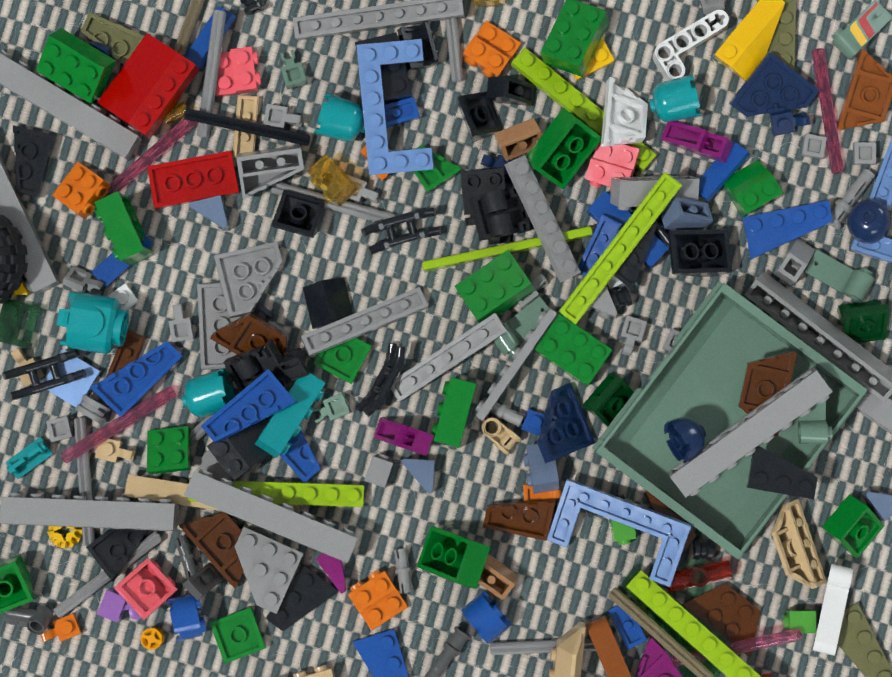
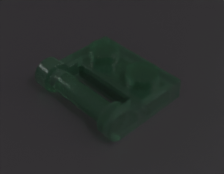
(11, 321)

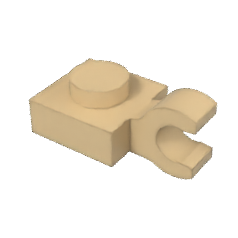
(21, 359)
(111, 451)

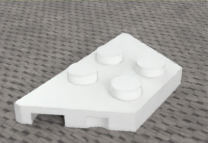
(623, 116)

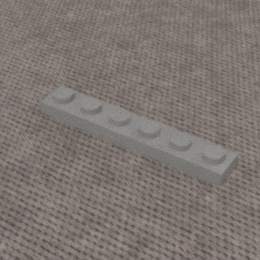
(542, 218)
(364, 321)
(448, 357)
(520, 357)

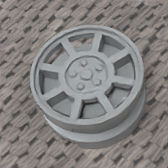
(92, 408)

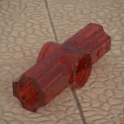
(712, 573)

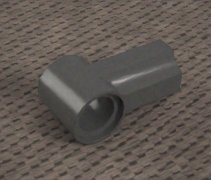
(34, 619)

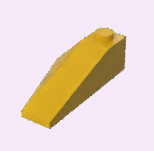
(751, 38)

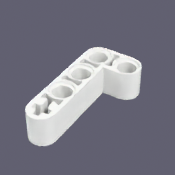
(691, 40)
(833, 609)

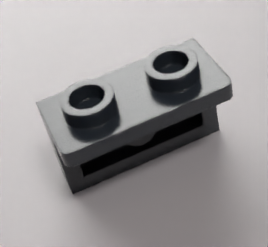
(430, 52)

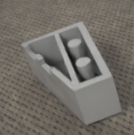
(267, 167)

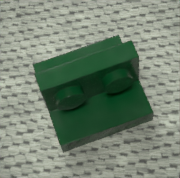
(864, 320)
(608, 399)

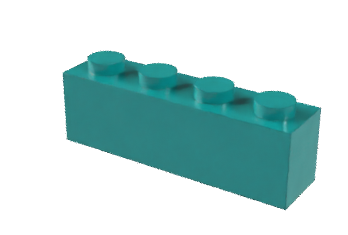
(287, 422)

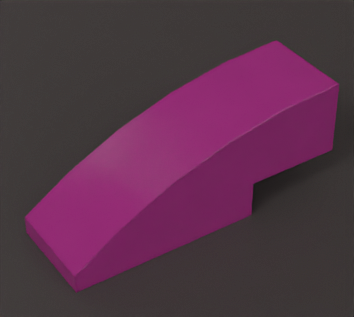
(697, 141)
(403, 436)
(334, 569)

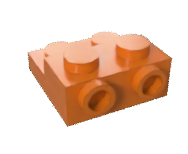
(491, 50)
(81, 190)
(377, 599)

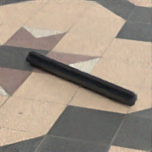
(247, 127)

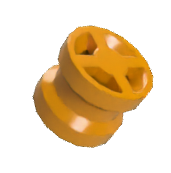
(150, 642)

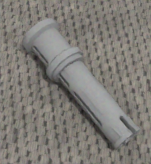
(843, 206)

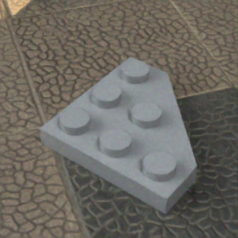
(246, 276)
(267, 567)

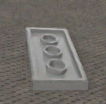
(212, 317)

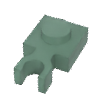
(293, 72)
(335, 407)

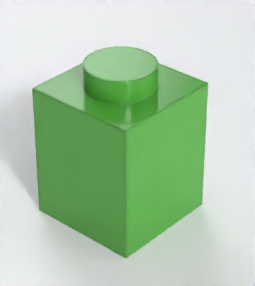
(622, 533)
(800, 619)

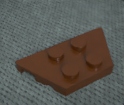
(248, 334)
(765, 378)
(217, 541)
(726, 613)

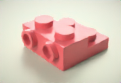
(238, 72)
(611, 162)
(146, 588)

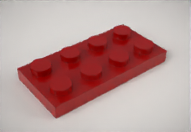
(193, 179)

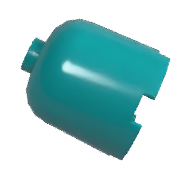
(675, 99)
(340, 119)
(208, 393)

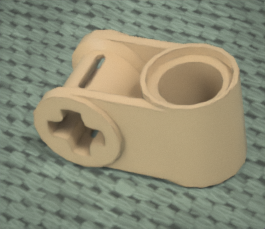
(501, 436)

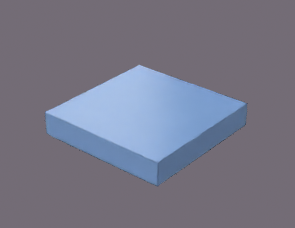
(74, 391)

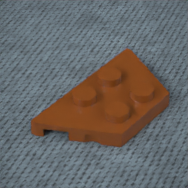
(867, 94)

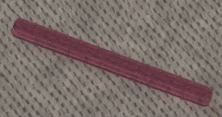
(827, 111)
(150, 155)
(118, 424)
(752, 644)

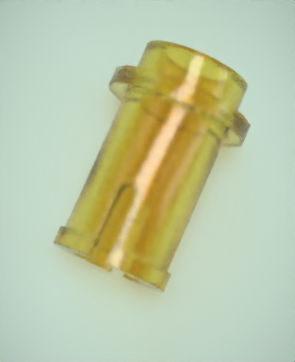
(175, 113)

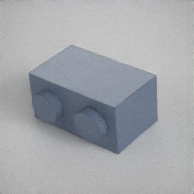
(686, 215)
(542, 476)

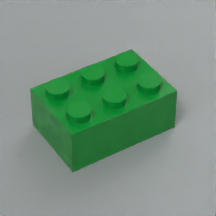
(574, 37)
(75, 65)
(563, 148)
(122, 228)
(495, 287)
(572, 350)
(453, 412)
(453, 557)

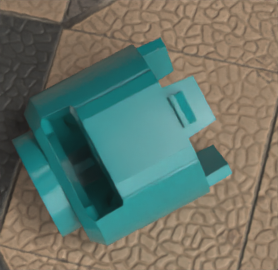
(93, 323)

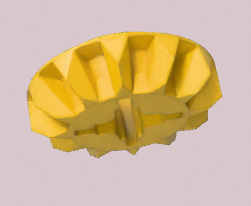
(59, 540)

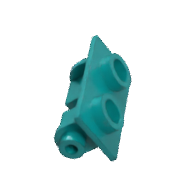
(28, 458)

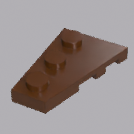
(521, 518)

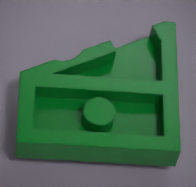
(440, 173)

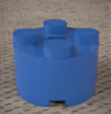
(186, 617)
(486, 617)

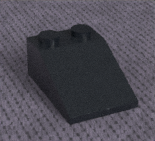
(700, 252)
(238, 452)

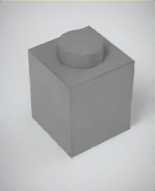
(379, 470)

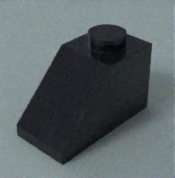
(510, 91)

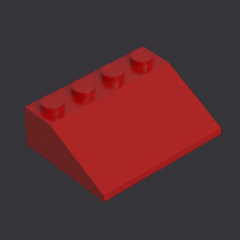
(148, 85)

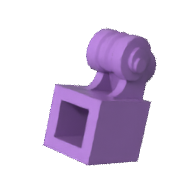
(114, 606)

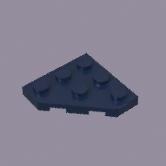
(773, 89)
(563, 425)

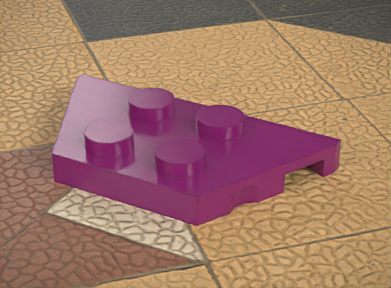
(656, 662)

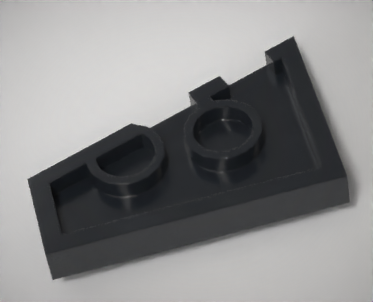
(32, 159)
(631, 266)
(777, 475)
(115, 548)
(303, 595)

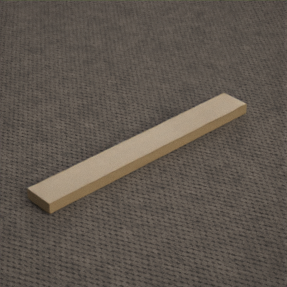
(163, 489)

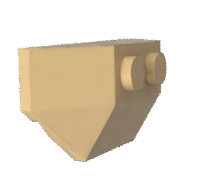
(797, 547)
(568, 653)

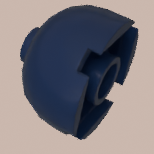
(868, 221)
(686, 438)

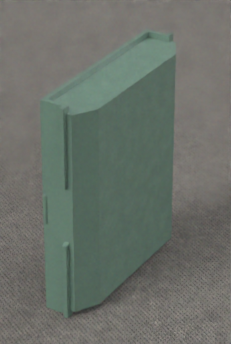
(704, 383)

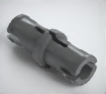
(186, 556)

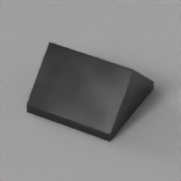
(479, 115)
(298, 214)
(327, 301)

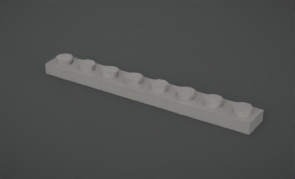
(375, 17)

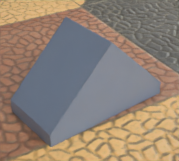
(213, 210)
(422, 471)
(879, 503)

